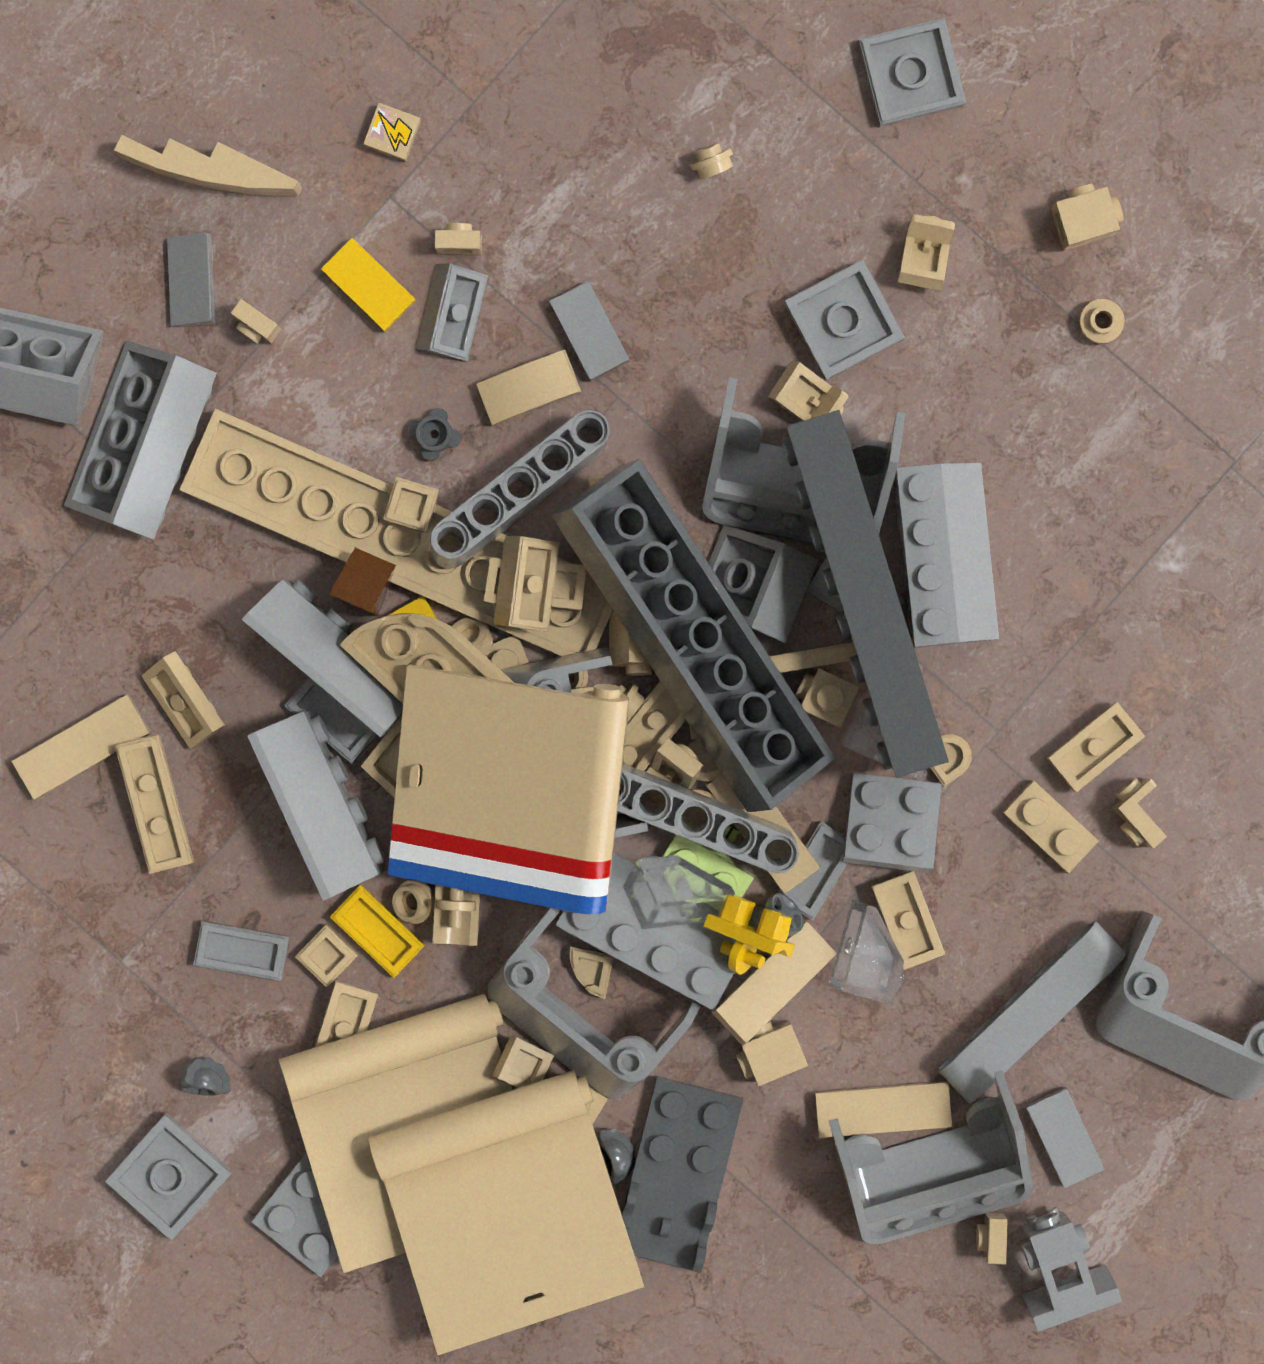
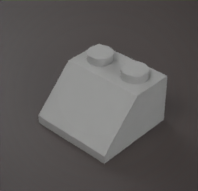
(762, 579)

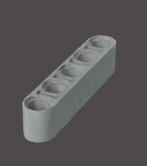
(528, 470)
(711, 831)
(1032, 1011)

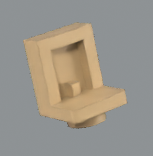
(926, 252)
(806, 393)
(673, 764)
(1137, 825)

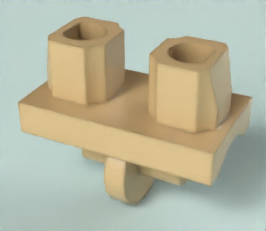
(456, 916)

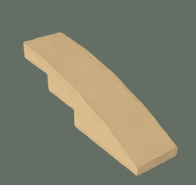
(222, 171)

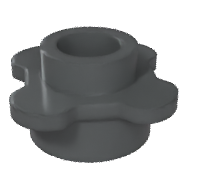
(436, 421)

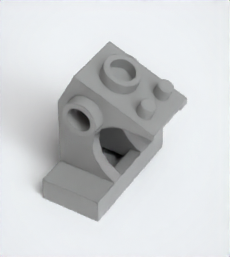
(1054, 1244)

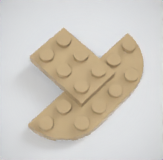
(385, 651)

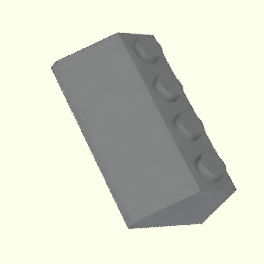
(46, 366)
(140, 439)
(945, 554)
(312, 643)
(317, 803)
(677, 955)

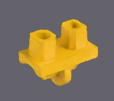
(768, 937)

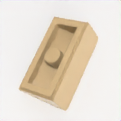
(526, 583)

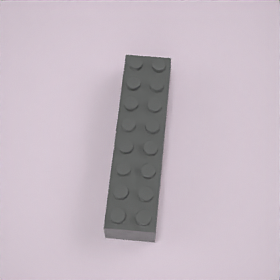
(867, 594)
(693, 636)

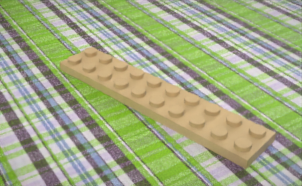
(345, 509)

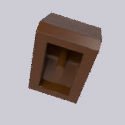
(364, 581)

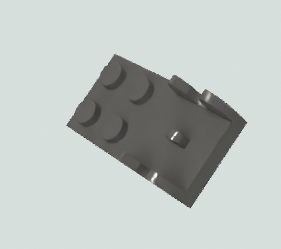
(679, 1172)

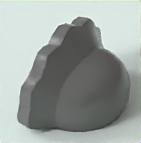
(205, 1078)
(617, 1154)

